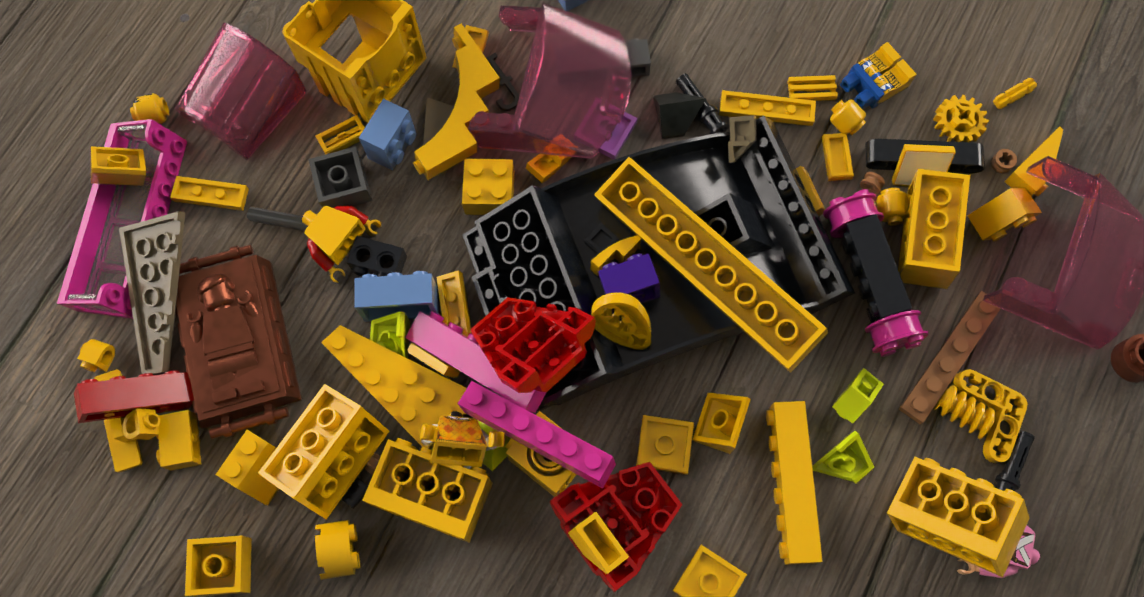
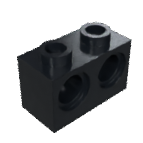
(379, 255)

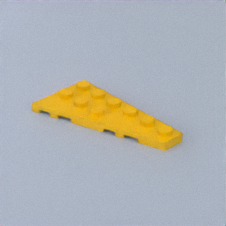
(399, 384)

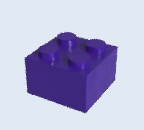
(631, 277)

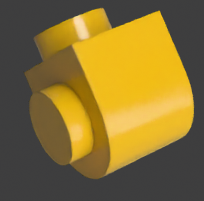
(96, 355)
(141, 424)

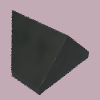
(676, 113)

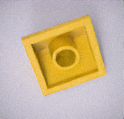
(117, 166)
(721, 421)

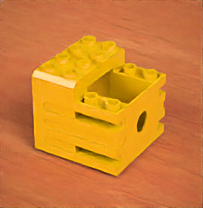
(376, 68)

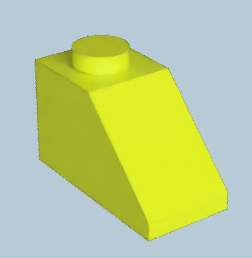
(857, 396)

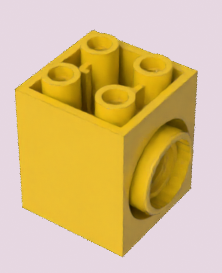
(547, 474)

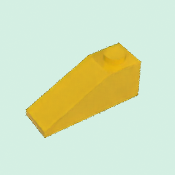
(1033, 184)

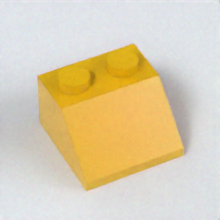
(243, 466)

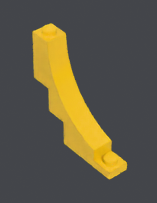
(454, 139)

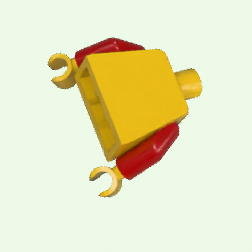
(333, 234)

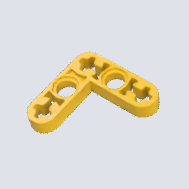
(1001, 405)

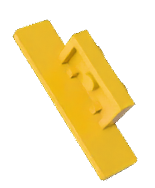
(124, 451)

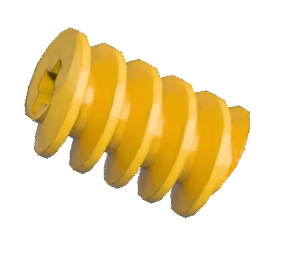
(966, 410)

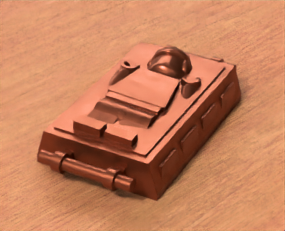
(235, 341)

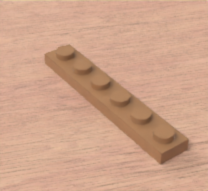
(949, 359)

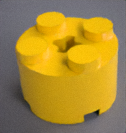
(336, 549)

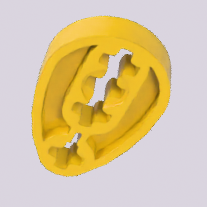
(635, 327)

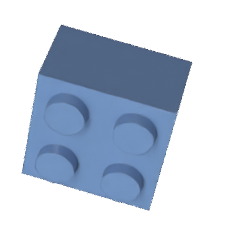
(388, 134)

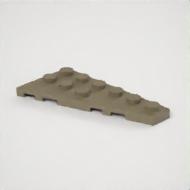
(152, 273)

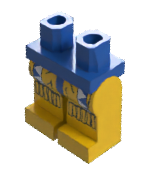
(878, 77)

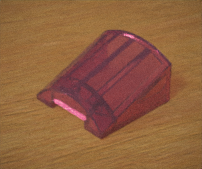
(240, 91)

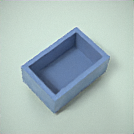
(395, 293)

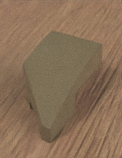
(741, 136)

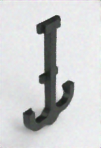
(504, 80)

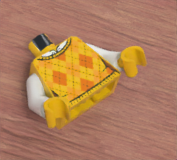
(459, 440)

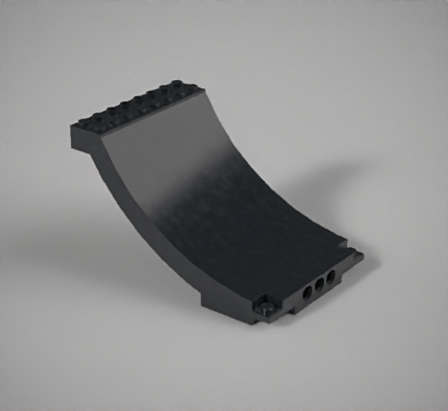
(758, 204)

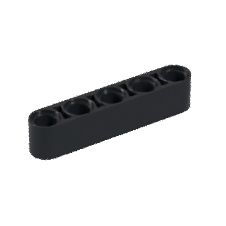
(885, 153)

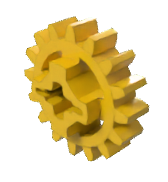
(963, 119)

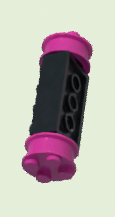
(880, 281)

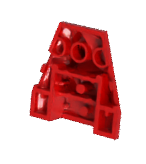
(533, 344)
(633, 506)

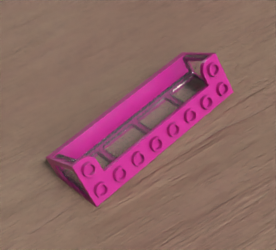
(96, 269)

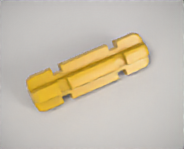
(1014, 93)

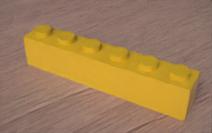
(794, 483)

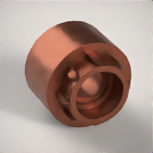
(1128, 359)

